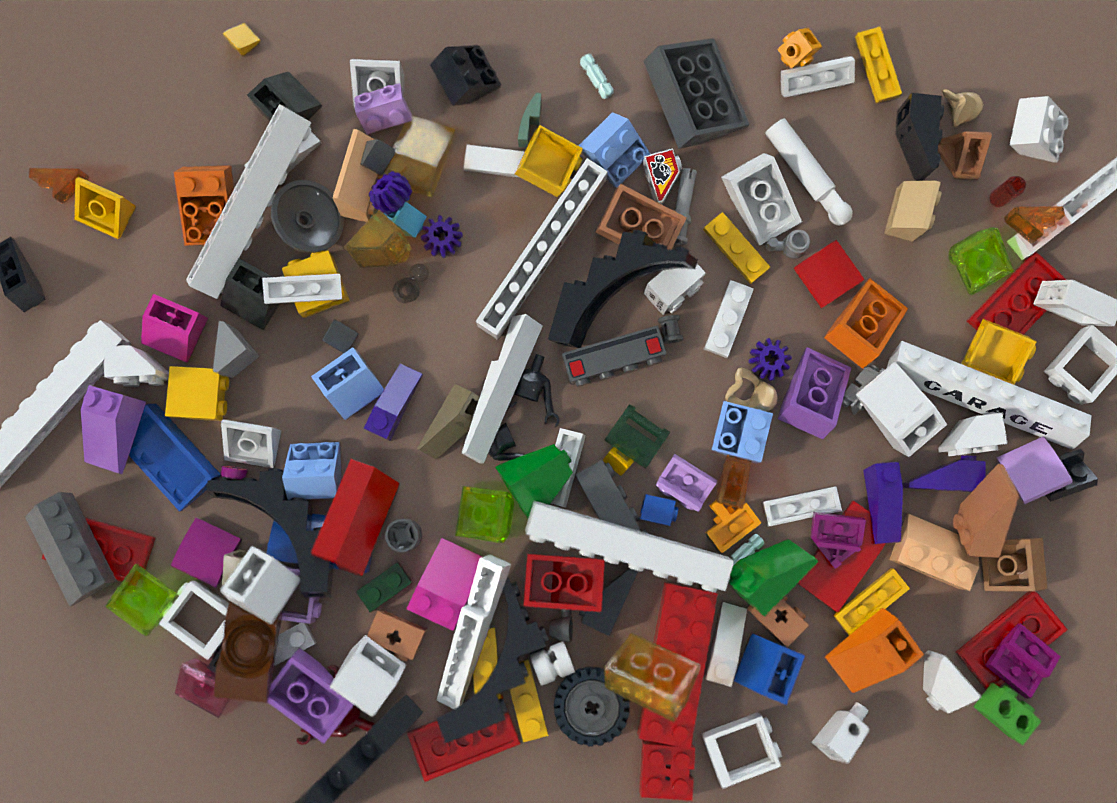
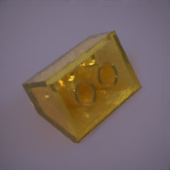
(378, 243)
(651, 676)

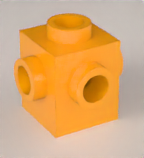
(799, 48)

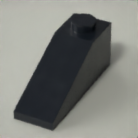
(17, 277)
(613, 599)

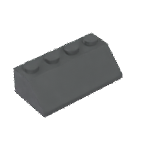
(70, 547)

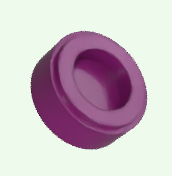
(234, 472)

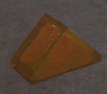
(733, 482)

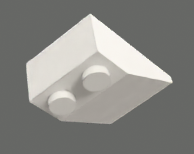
(762, 198)

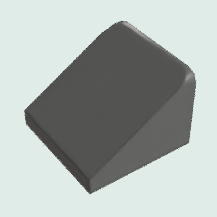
(377, 156)
(340, 336)

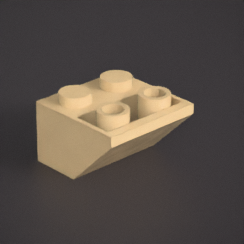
(913, 209)

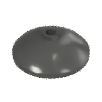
(316, 207)

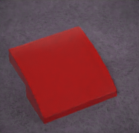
(828, 273)

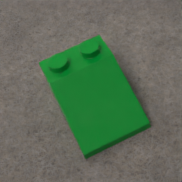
(770, 574)

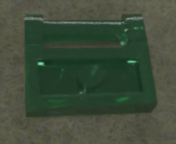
(634, 443)

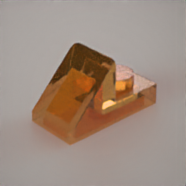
(59, 179)
(1032, 220)

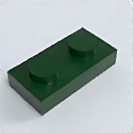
(384, 587)

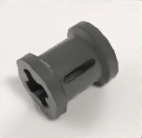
(670, 329)

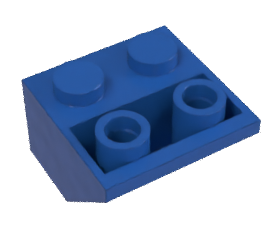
(769, 668)

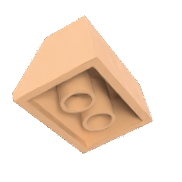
(355, 181)
(935, 553)

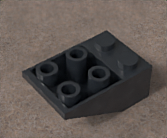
(920, 133)

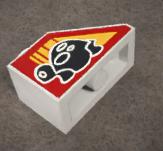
(661, 172)

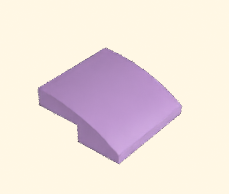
(1035, 470)

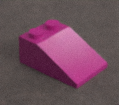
(445, 584)

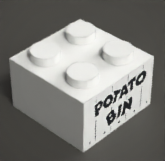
(671, 286)

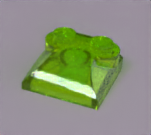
(981, 259)
(485, 514)
(141, 600)

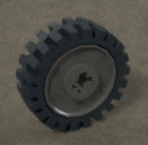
(585, 725)

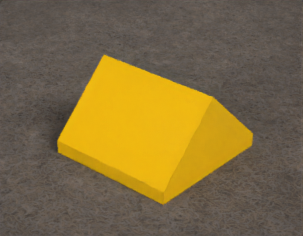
(101, 208)

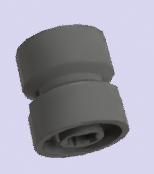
(403, 535)

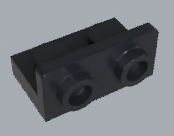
(1079, 472)

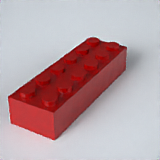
(685, 629)

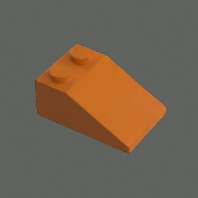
(866, 324)

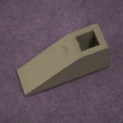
(450, 422)

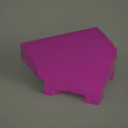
(837, 535)

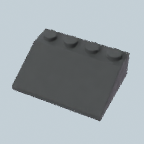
(695, 91)

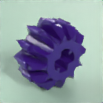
(390, 192)
(451, 239)
(777, 366)

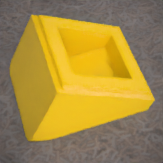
(241, 38)
(618, 461)

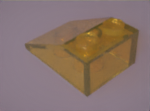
(421, 154)

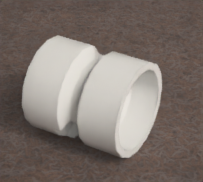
(543, 660)

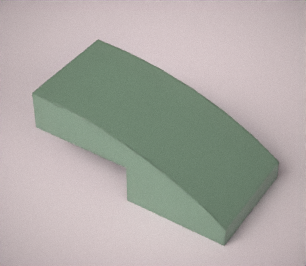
(530, 116)

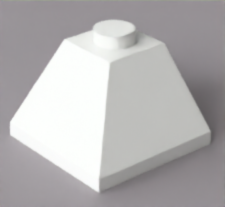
(945, 684)

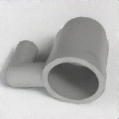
(792, 246)

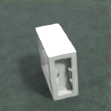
(1077, 303)
(1101, 347)
(185, 592)
(748, 771)

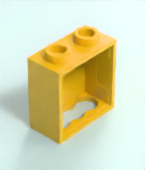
(549, 161)
(318, 264)
(999, 352)
(196, 394)

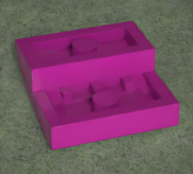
(203, 552)
(1023, 661)

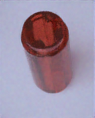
(1007, 191)

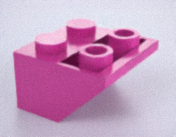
(171, 328)

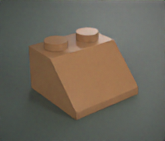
(1018, 568)

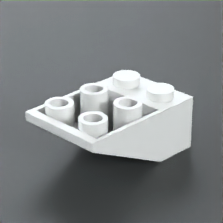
(901, 410)

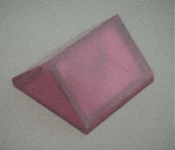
(197, 686)

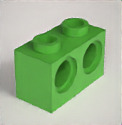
(1010, 716)

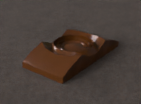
(246, 656)

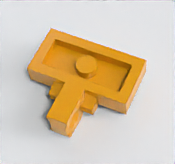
(730, 525)

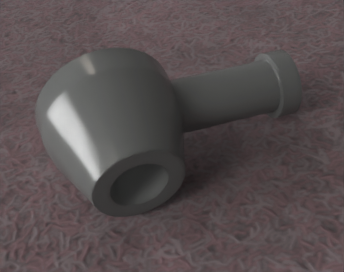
(562, 627)

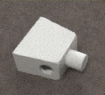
(843, 734)

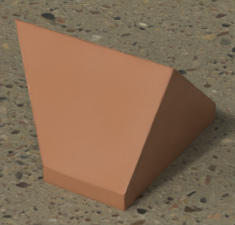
(965, 153)

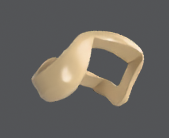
(965, 106)
(763, 397)

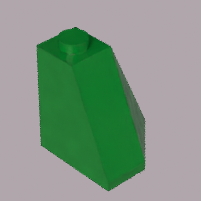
(536, 476)

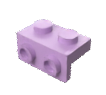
(382, 108)
(685, 483)

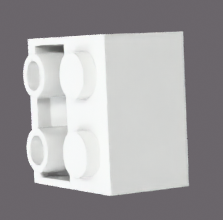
(1039, 128)
(131, 365)
(975, 435)
(260, 585)
(368, 675)

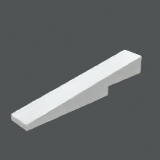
(1075, 206)
(500, 386)
(472, 629)

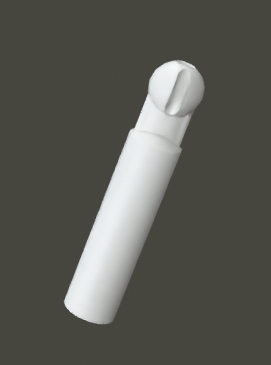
(809, 171)

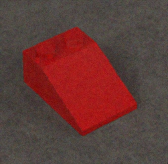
(564, 582)

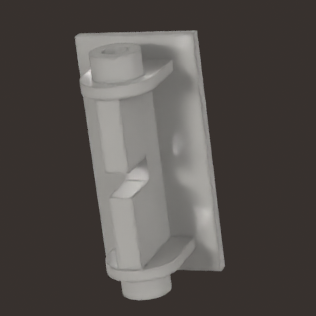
(864, 378)

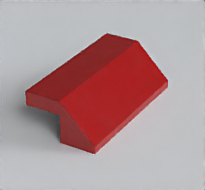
(356, 517)

